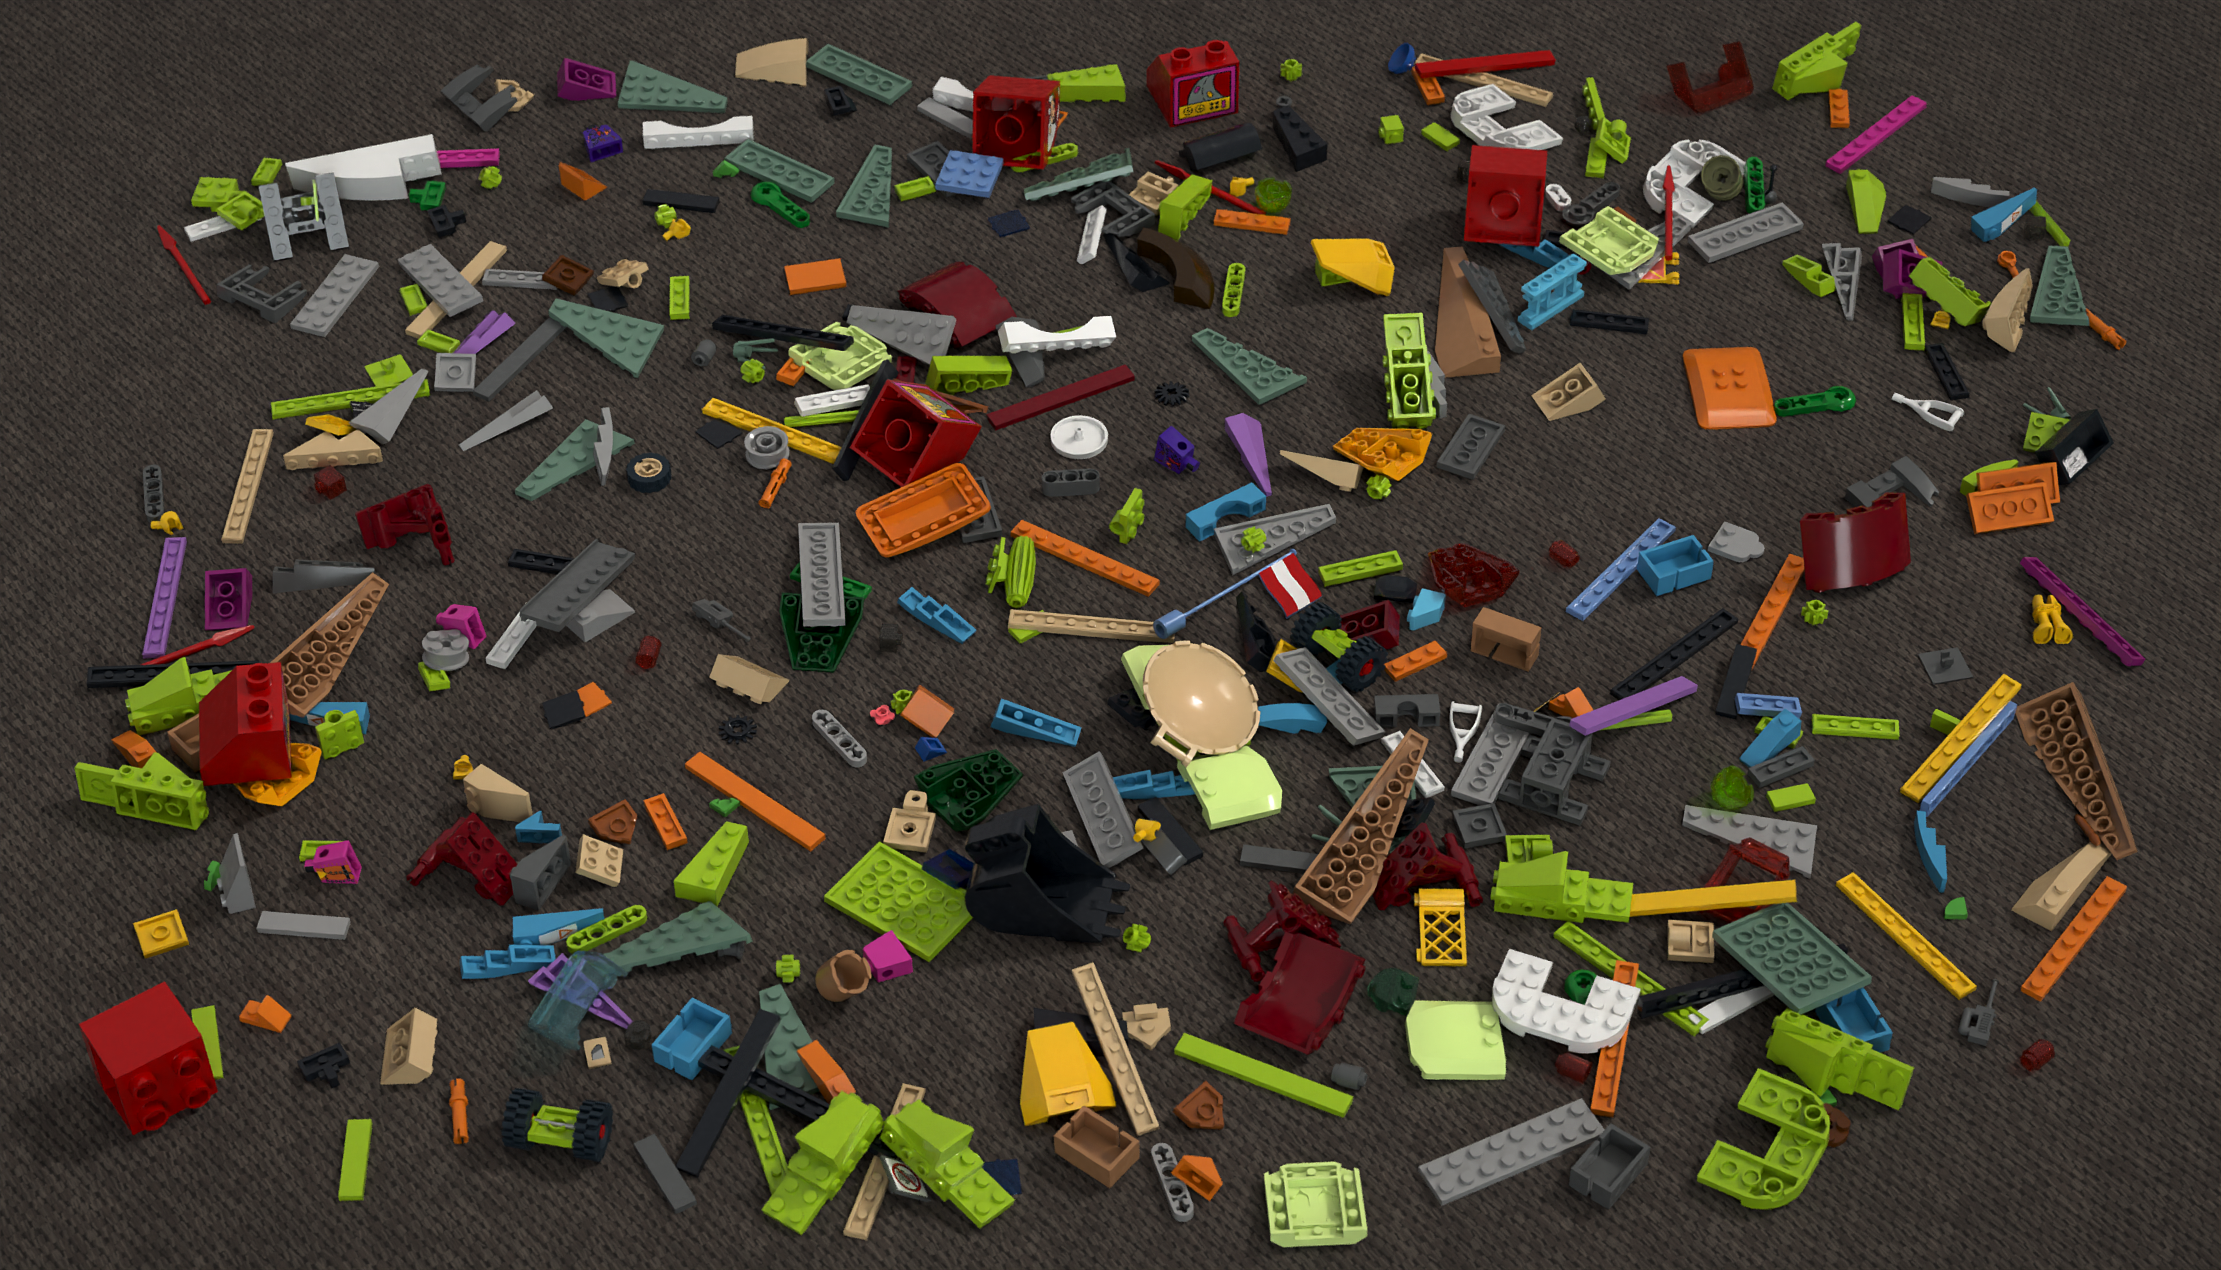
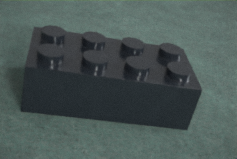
(2076, 445)

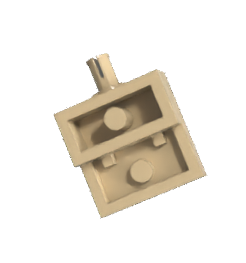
(1152, 190)

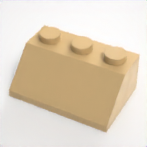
(747, 678)
(409, 1049)

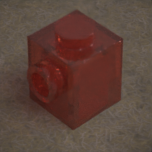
(329, 482)

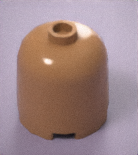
(843, 976)

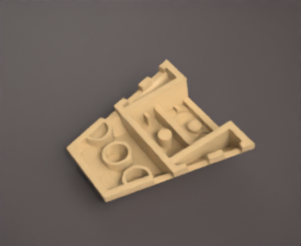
(775, 62)

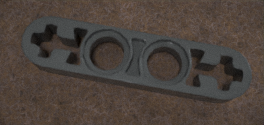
(151, 494)

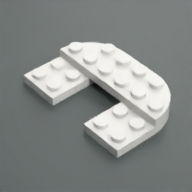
(1471, 116)
(1686, 165)
(1585, 1028)

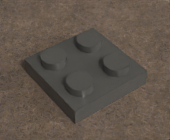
(1479, 825)

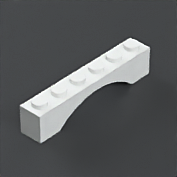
(953, 94)
(663, 135)
(1022, 337)

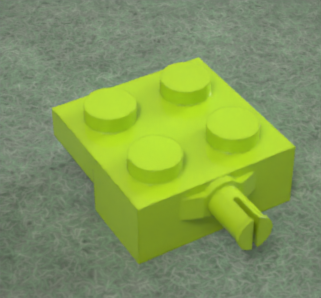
(215, 192)

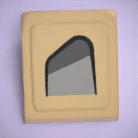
(597, 1052)

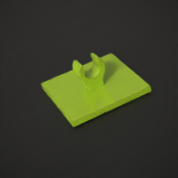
(311, 200)
(389, 371)

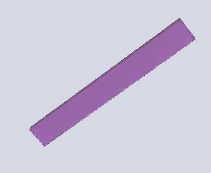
(164, 597)
(1633, 705)

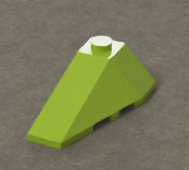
(1866, 199)

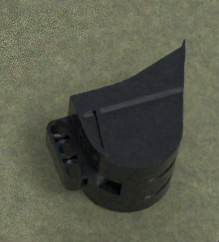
(1038, 881)

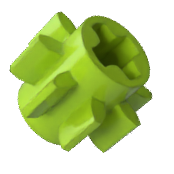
(1291, 70)
(490, 177)
(665, 215)
(752, 371)
(1378, 487)
(1253, 539)
(1814, 612)
(900, 700)
(1136, 937)
(788, 968)

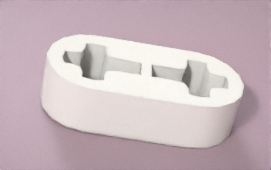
(1554, 199)

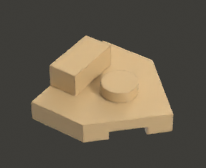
(522, 96)
(1147, 1024)

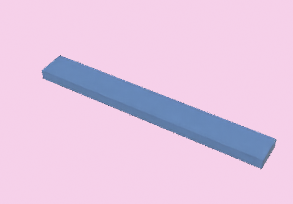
(1619, 570)
(1968, 759)

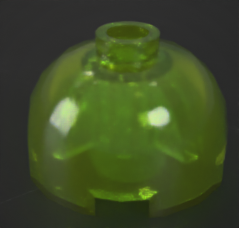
(1273, 195)
(1731, 789)

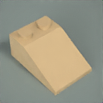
(1569, 394)
(496, 796)

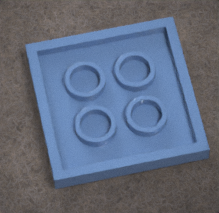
(969, 174)

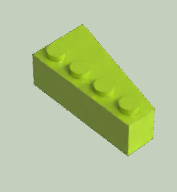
(1091, 84)
(1183, 205)
(1949, 292)
(967, 373)
(713, 866)

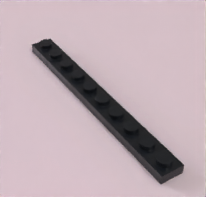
(1700, 992)
(781, 1094)

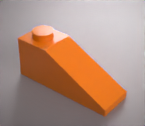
(134, 748)
(824, 1071)

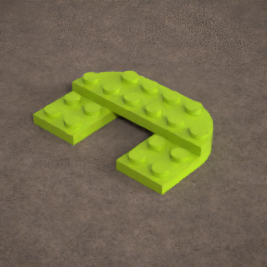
(1792, 1155)

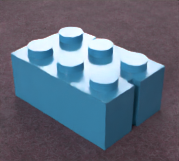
(1675, 565)
(1857, 1017)
(683, 1049)

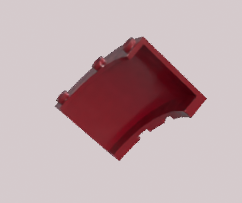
(960, 293)
(1856, 545)
(1302, 993)

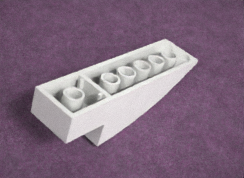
(371, 171)

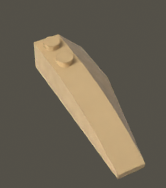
(2007, 311)
(2057, 889)

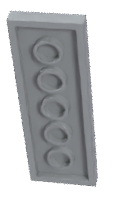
(1745, 232)
(440, 280)
(334, 295)
(1329, 696)
(1490, 763)
(1102, 810)

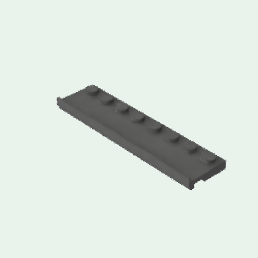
(576, 585)

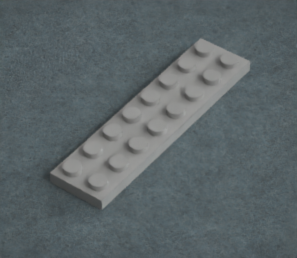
(821, 574)
(1511, 1151)

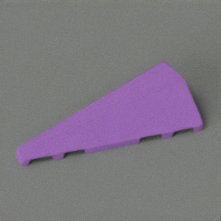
(485, 332)
(1248, 439)
(601, 1006)

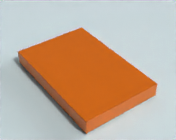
(815, 276)

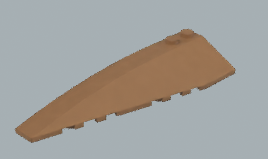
(1464, 329)
(321, 652)
(2074, 757)
(1353, 857)

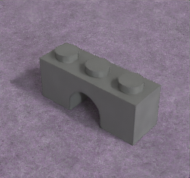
(1422, 707)

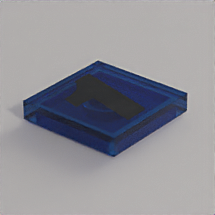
(949, 868)

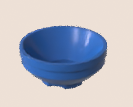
(1402, 59)

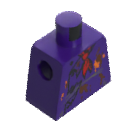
(601, 142)
(1175, 451)

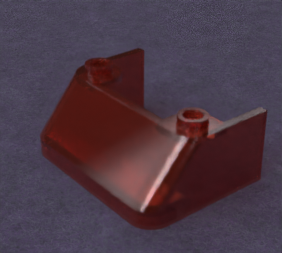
(1733, 84)

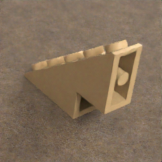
(328, 450)

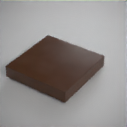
(567, 275)

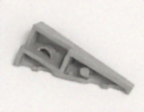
(1845, 268)
(386, 414)
(518, 414)

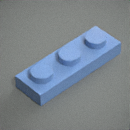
(1766, 705)

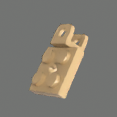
(914, 816)

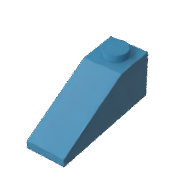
(1773, 739)

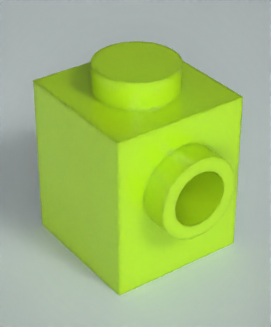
(1391, 129)

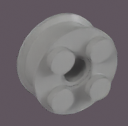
(766, 447)
(445, 650)

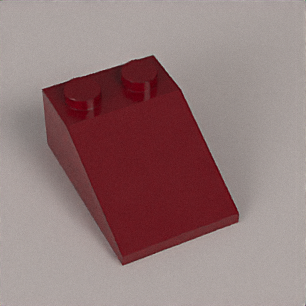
(1375, 621)

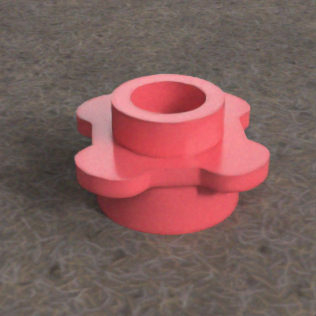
(882, 715)

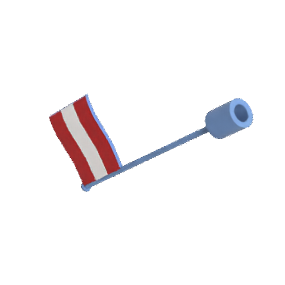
(1282, 579)

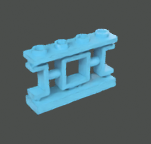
(1543, 303)

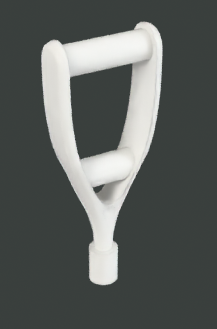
(1923, 406)
(1462, 736)

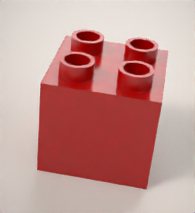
(1505, 195)
(149, 1058)

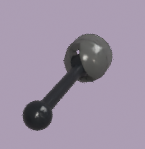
(1769, 194)

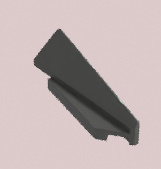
(318, 574)

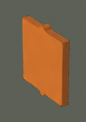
(593, 698)

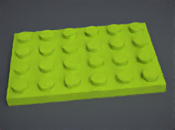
(897, 895)

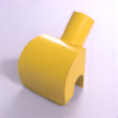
(1239, 185)
(679, 230)
(1941, 319)
(167, 522)
(462, 768)
(1146, 830)

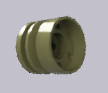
(1718, 168)

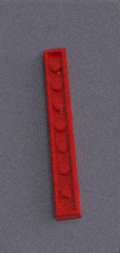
(1484, 64)

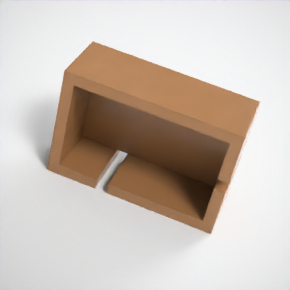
(1516, 637)
(185, 742)
(1096, 1146)

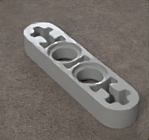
(842, 737)
(1172, 1182)

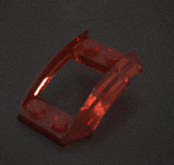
(1756, 854)

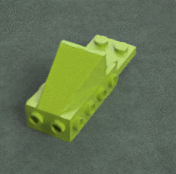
(1817, 65)
(1407, 372)
(169, 697)
(155, 791)
(1553, 892)
(1836, 1059)
(941, 1157)
(824, 1161)

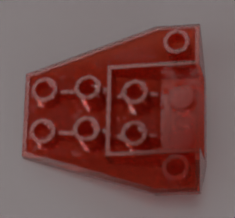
(1471, 574)

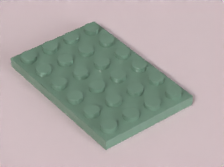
(1791, 957)

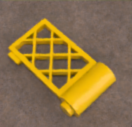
(1441, 904)

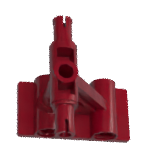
(403, 514)
(475, 850)
(1420, 863)
(1286, 913)

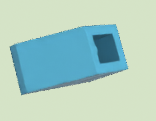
(1426, 609)

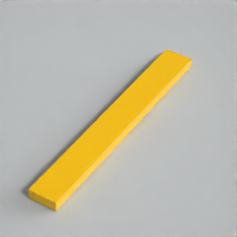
(751, 421)
(1960, 738)
(1713, 898)
(1906, 936)

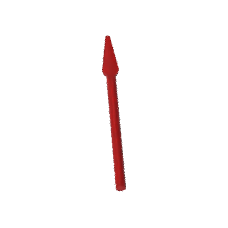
(1178, 172)
(1668, 186)
(170, 244)
(218, 639)

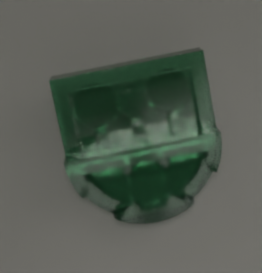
(1393, 990)

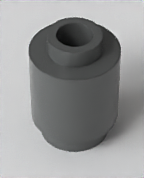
(704, 352)
(1349, 1076)

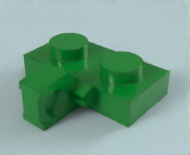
(430, 196)

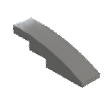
(1965, 192)
(1439, 390)
(603, 448)

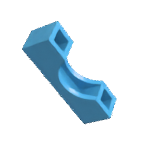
(1244, 501)

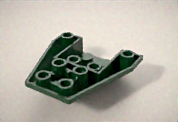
(819, 646)
(968, 787)

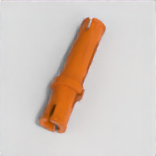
(2107, 333)
(777, 478)
(458, 1104)

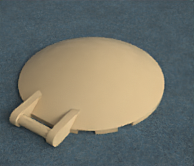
(1199, 700)

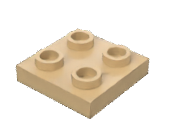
(620, 274)
(599, 861)
(1690, 941)

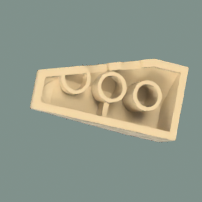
(1337, 472)

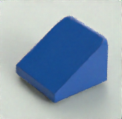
(929, 748)

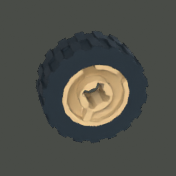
(648, 472)

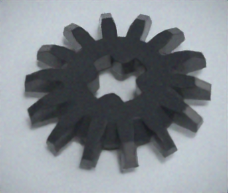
(1180, 393)
(737, 722)

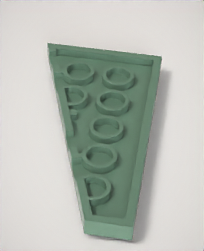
(870, 192)
(2058, 291)
(1248, 369)
(568, 459)
(788, 1038)

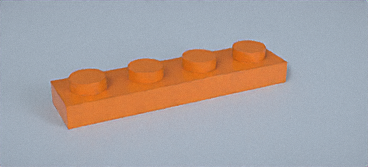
(1251, 221)

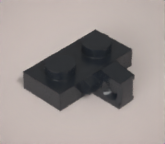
(445, 221)
(324, 1064)

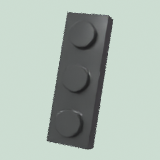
(1781, 766)

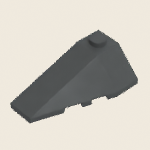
(1029, 364)

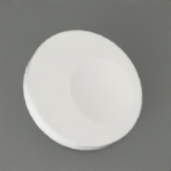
(1079, 437)

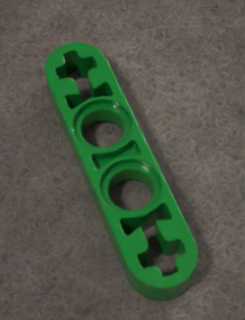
(1754, 186)

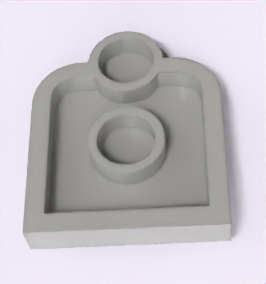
(1736, 543)

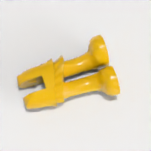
(2043, 615)

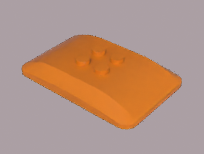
(1729, 388)
(923, 510)

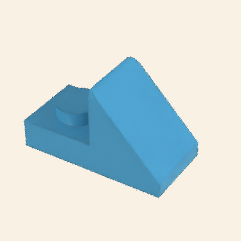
(536, 831)

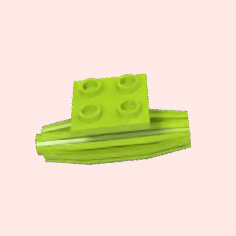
(1015, 569)

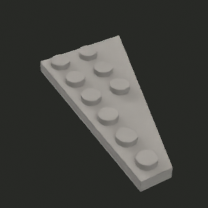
(1680, 228)
(910, 332)
(1280, 533)
(1787, 837)

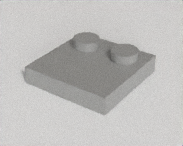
(455, 372)

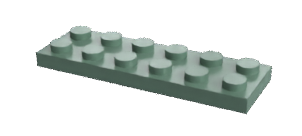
(859, 74)
(780, 169)

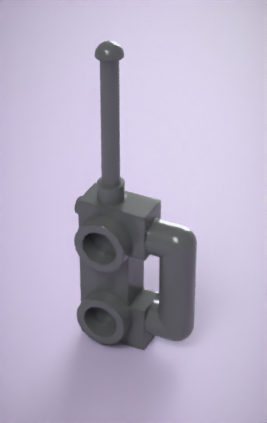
(716, 615)
(1984, 1018)

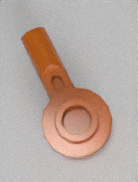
(2008, 260)

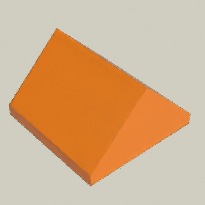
(579, 181)
(927, 712)

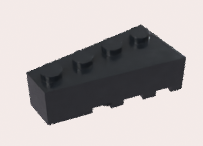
(1298, 139)
(1046, 1018)

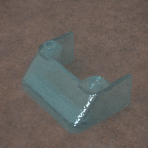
(572, 996)

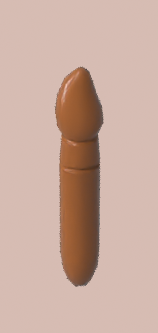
(2094, 838)

